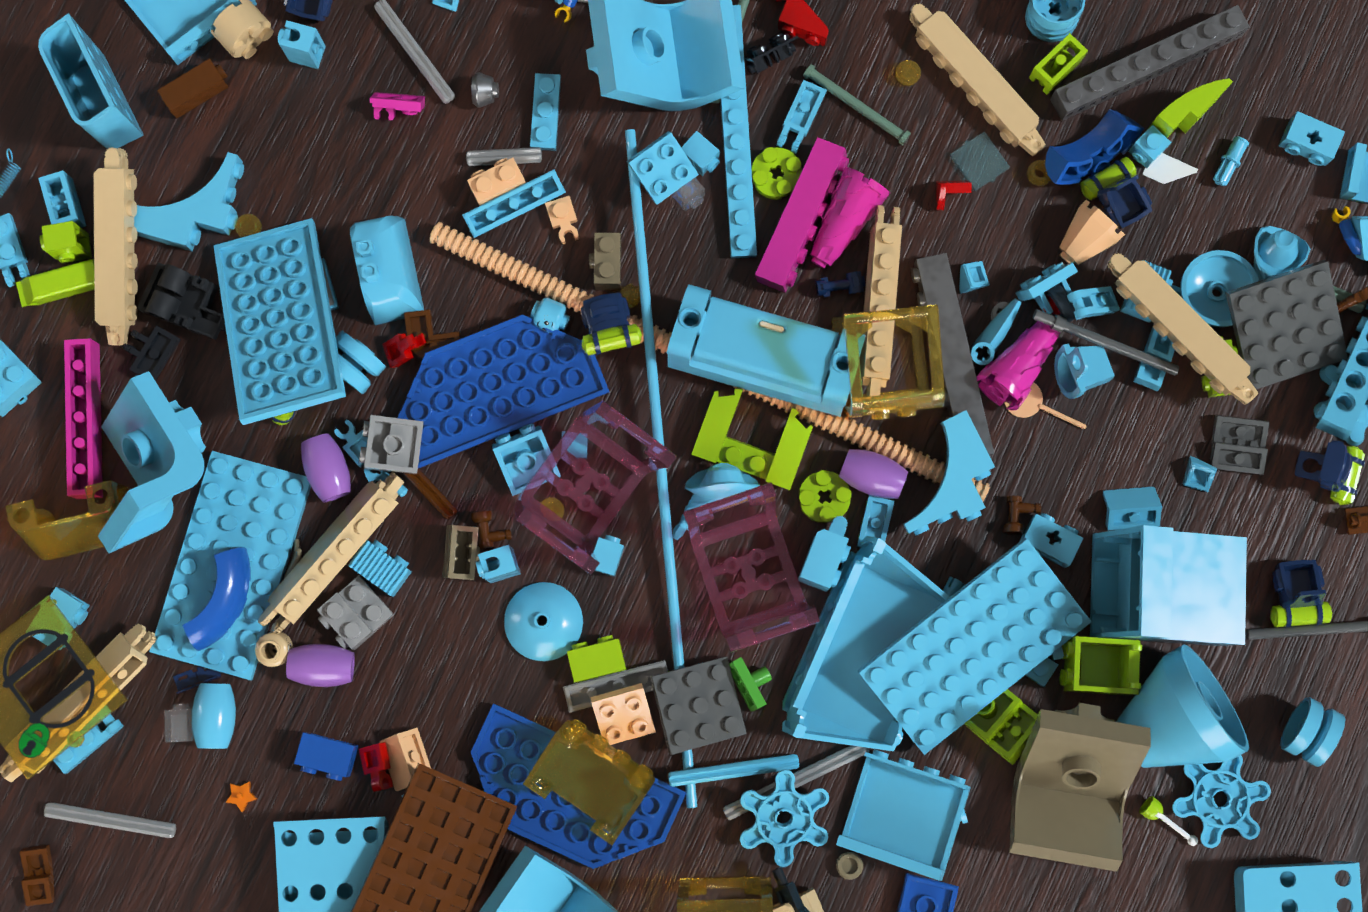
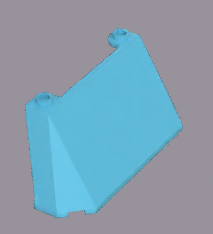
(863, 615)

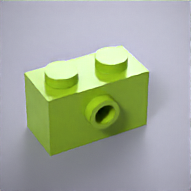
(66, 242)

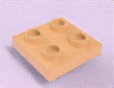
(623, 714)

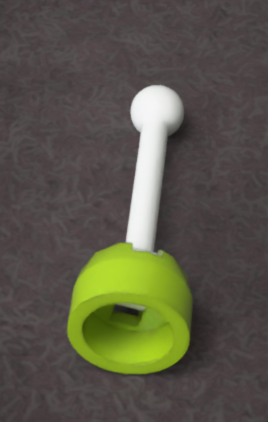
(1153, 810)

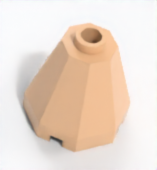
(1088, 235)

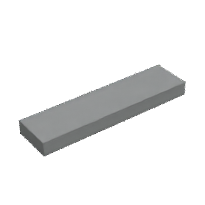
(579, 694)

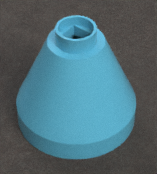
(1186, 714)

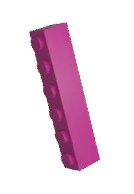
(801, 215)
(83, 416)

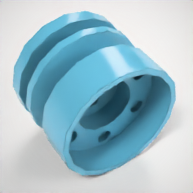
(1053, 18)

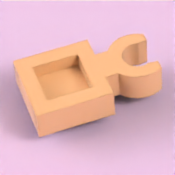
(562, 215)

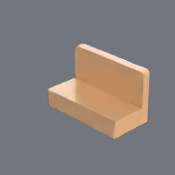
(404, 753)

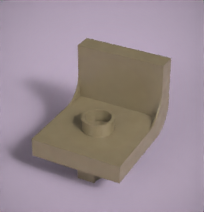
(1075, 787)

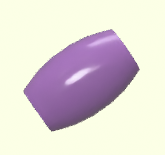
(325, 467)
(873, 474)
(320, 665)

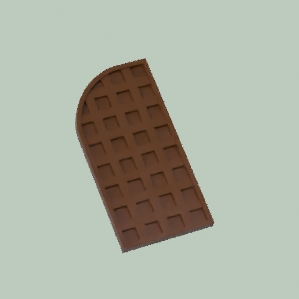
(436, 847)

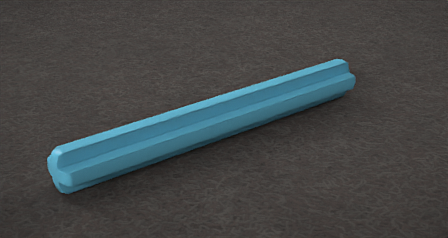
(733, 770)

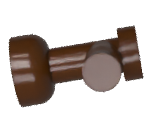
(1016, 506)
(486, 537)

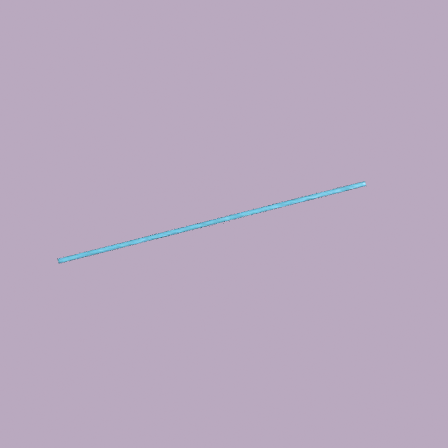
(657, 430)

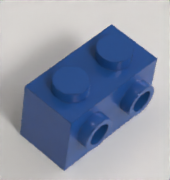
(326, 755)

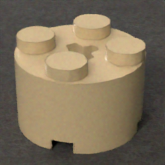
(241, 29)

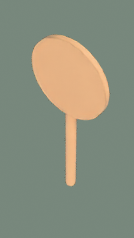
(1034, 403)

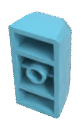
(386, 268)

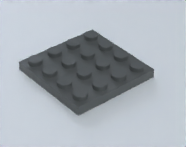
(1287, 324)

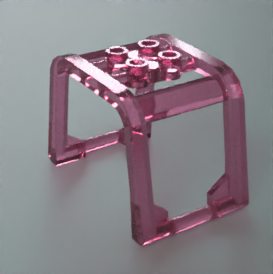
(529, 509)
(732, 631)

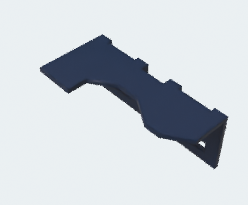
(192, 678)

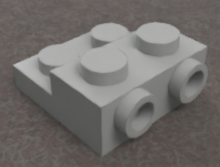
(391, 444)
(354, 613)

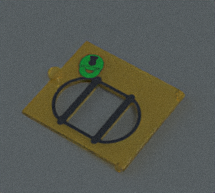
(22, 731)

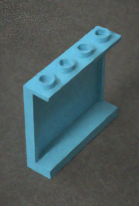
(180, 24)
(905, 815)

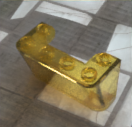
(66, 536)
(591, 777)

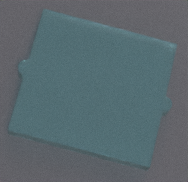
(979, 161)

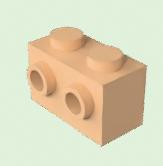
(495, 181)

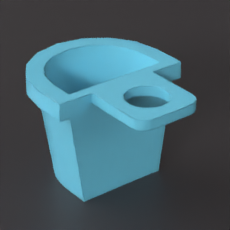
(1081, 369)

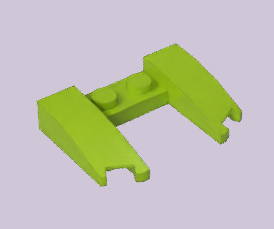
(715, 446)

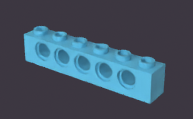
(1338, 421)

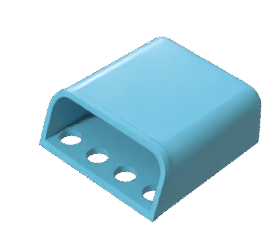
(87, 84)
(325, 867)
(1296, 887)

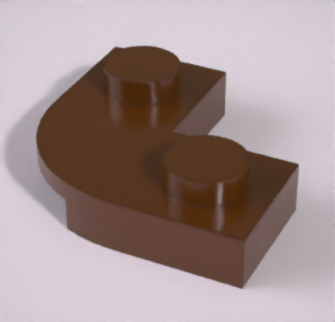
(421, 322)

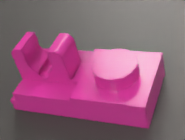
(406, 103)

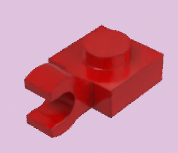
(399, 348)
(375, 762)

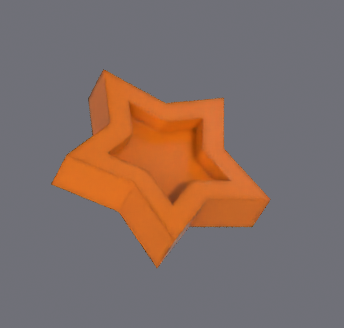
(241, 795)

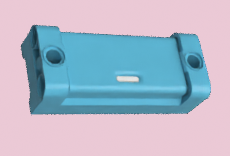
(760, 352)

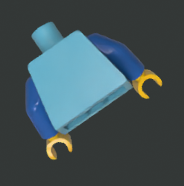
(1354, 232)

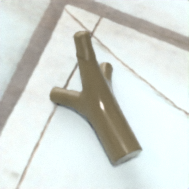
(296, 556)

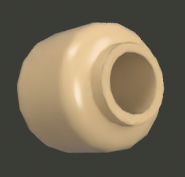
(273, 649)

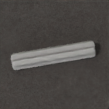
(490, 157)

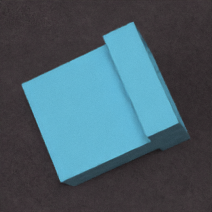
(1168, 586)

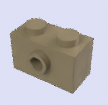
(606, 261)
(461, 552)

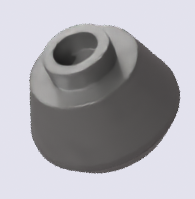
(483, 89)

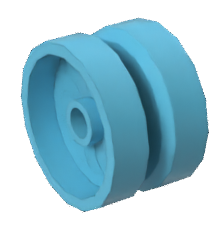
(355, 359)
(1312, 732)

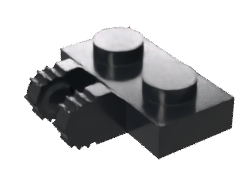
(154, 353)

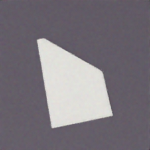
(1168, 169)

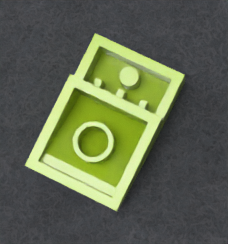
(1190, 107)
(1004, 725)

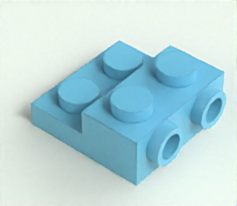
(522, 456)

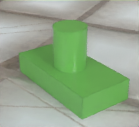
(749, 683)

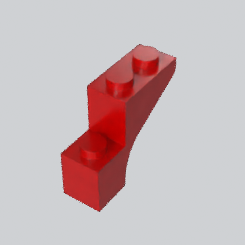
(802, 21)

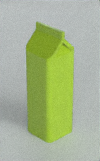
(56, 284)

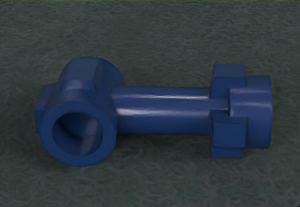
(854, 283)

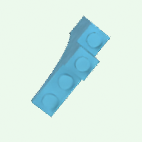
(207, 209)
(957, 492)

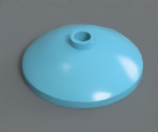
(1217, 271)
(562, 626)

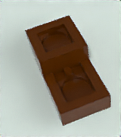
(38, 875)

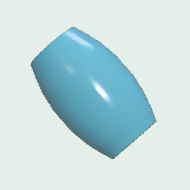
(213, 716)

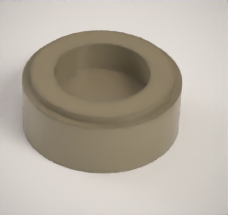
(849, 865)

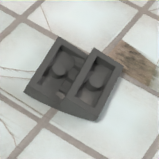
(1239, 444)

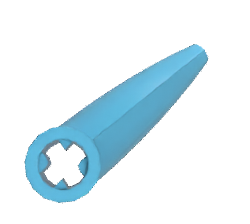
(995, 332)

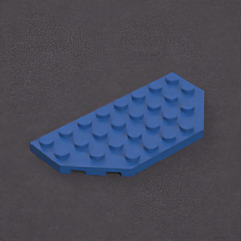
(497, 385)
(504, 758)

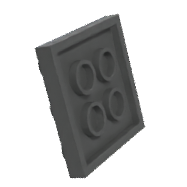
(698, 705)

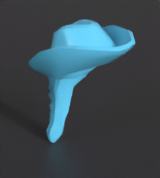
(1278, 252)
(712, 485)

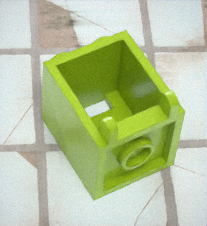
(1104, 666)

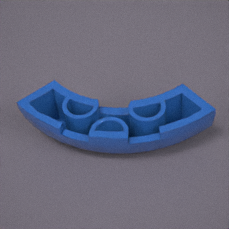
(1093, 151)
(226, 601)

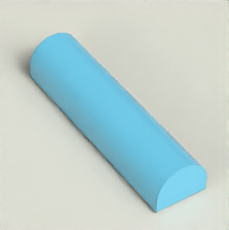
(513, 203)

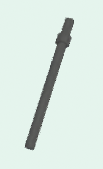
(1061, 324)
(1307, 630)

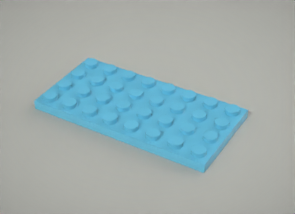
(278, 322)
(235, 508)
(974, 646)

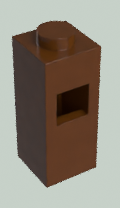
(193, 88)

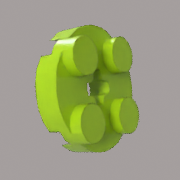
(762, 177)
(824, 482)

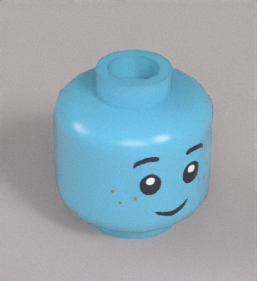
(549, 315)

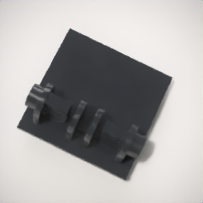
(778, 42)

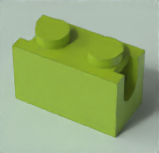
(1058, 63)
(597, 659)

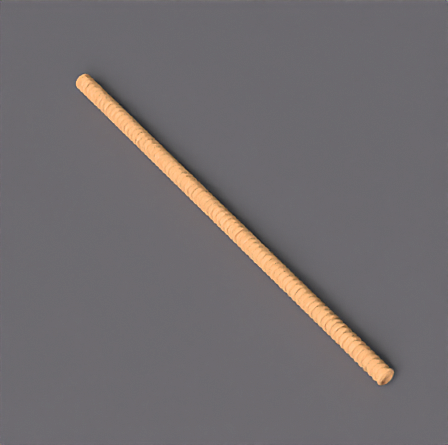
(574, 298)

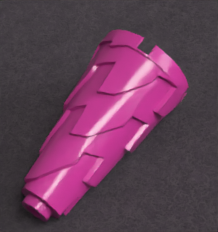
(850, 209)
(1016, 369)

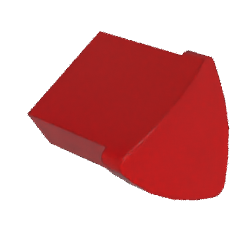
(944, 187)

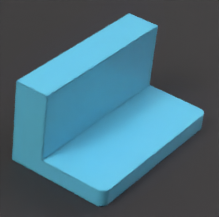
(1356, 175)
(1132, 508)

